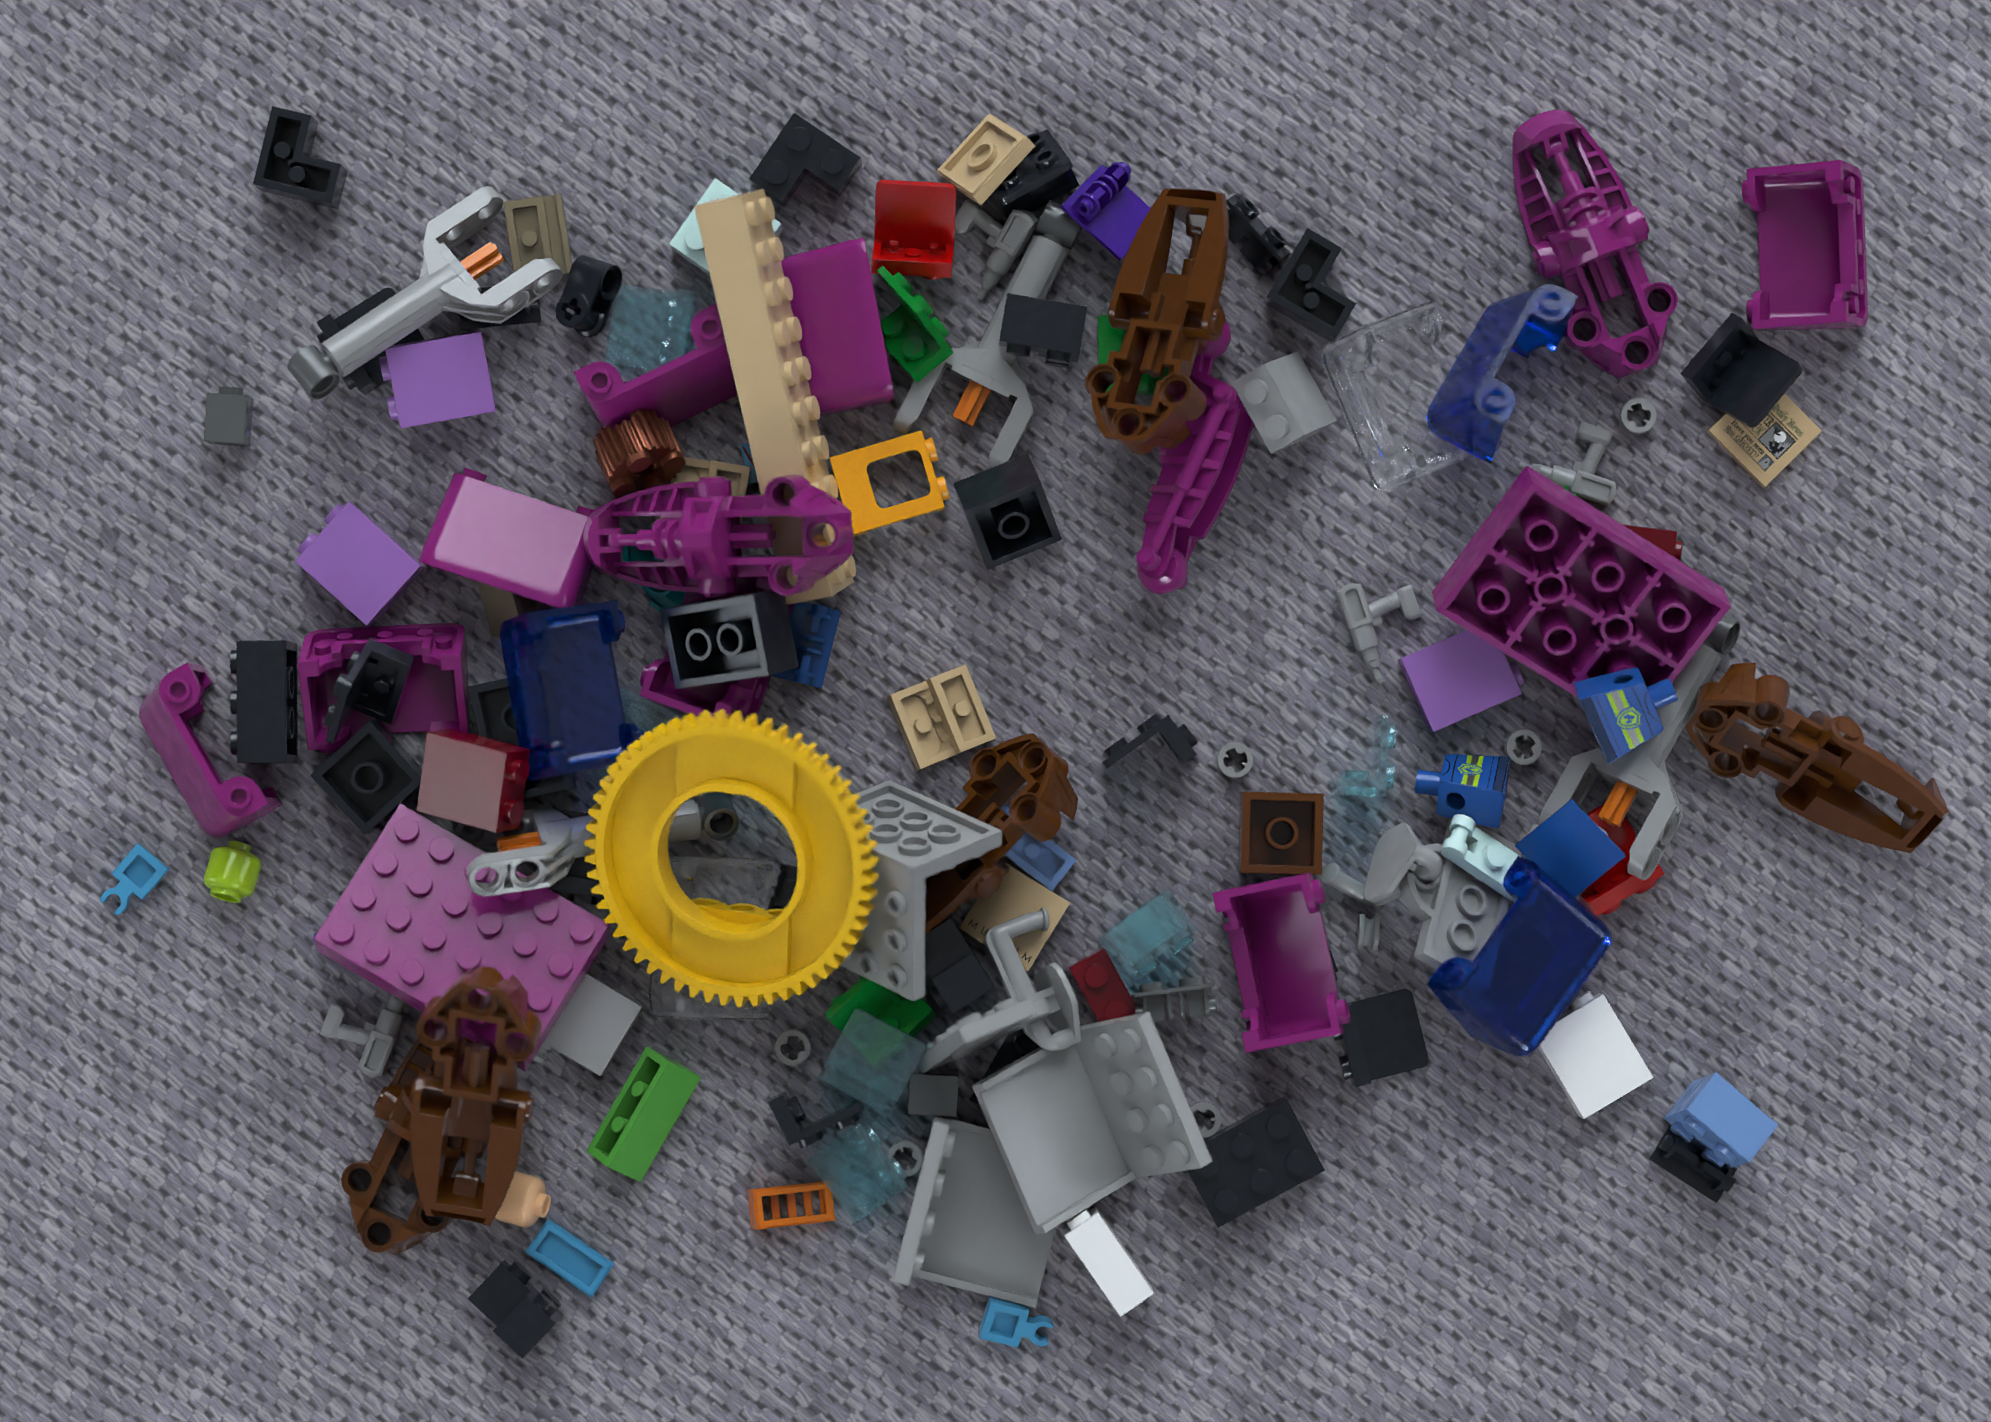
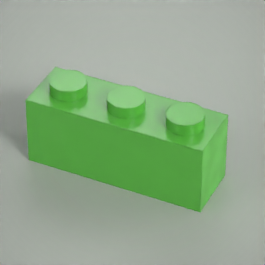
(643, 1114)

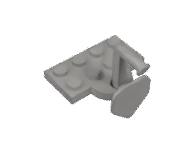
(1452, 903)
(1022, 1009)

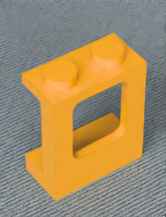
(857, 493)

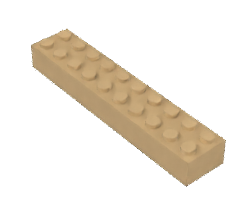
(768, 364)

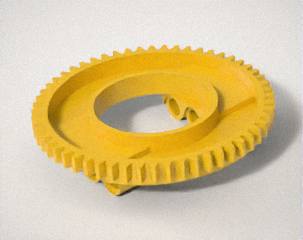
(700, 940)

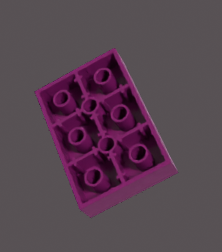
(1576, 590)
(420, 927)

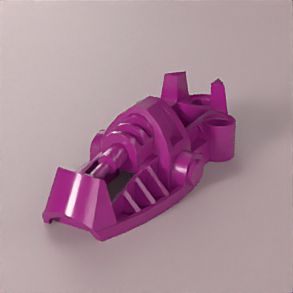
(1586, 232)
(703, 538)

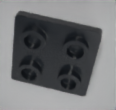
(1038, 177)

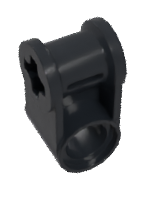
(589, 292)

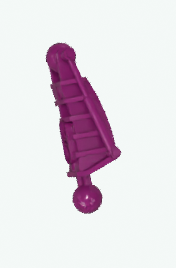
(1194, 477)

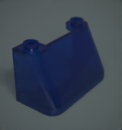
(1472, 403)
(567, 688)
(1526, 966)

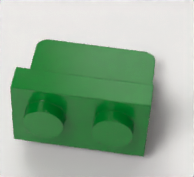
(882, 1003)

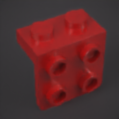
(914, 228)
(1616, 884)

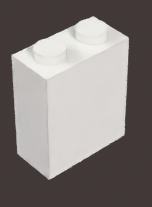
(1593, 1055)
(1107, 1260)

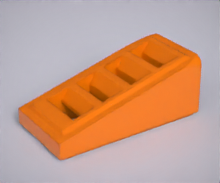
(756, 1207)

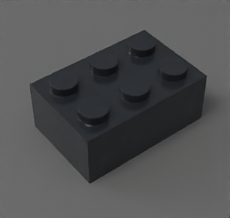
(729, 638)
(265, 702)
(496, 721)
(1255, 1162)

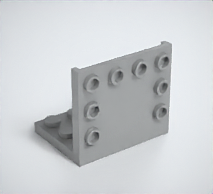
(913, 842)
(1090, 1118)
(970, 1220)

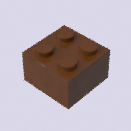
(1280, 833)

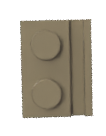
(538, 231)

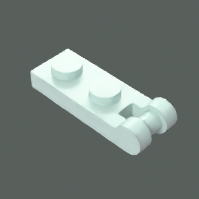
(1485, 856)

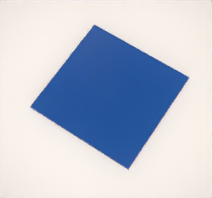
(1571, 848)

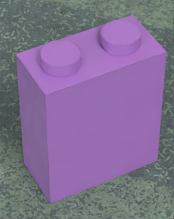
(438, 379)
(358, 563)
(1459, 679)

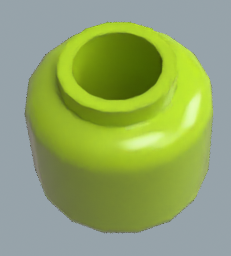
(232, 872)

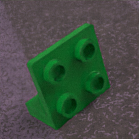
(910, 333)

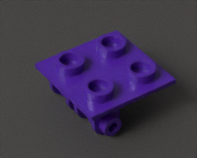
(1108, 208)

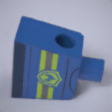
(1623, 709)
(1468, 787)

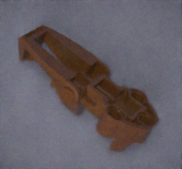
(1164, 322)
(1812, 758)
(1034, 810)
(472, 1095)
(396, 1109)

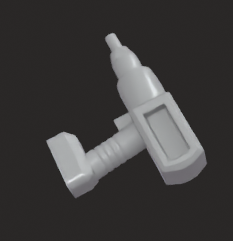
(1007, 239)
(1581, 477)
(1362, 617)
(378, 1038)

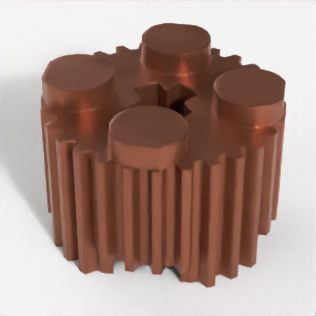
(638, 453)

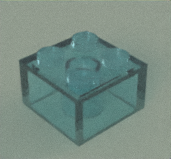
(1149, 933)

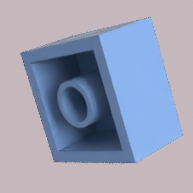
(1719, 1122)

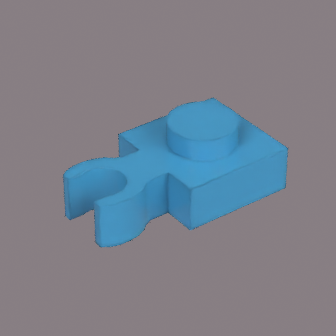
(137, 875)
(1009, 1321)

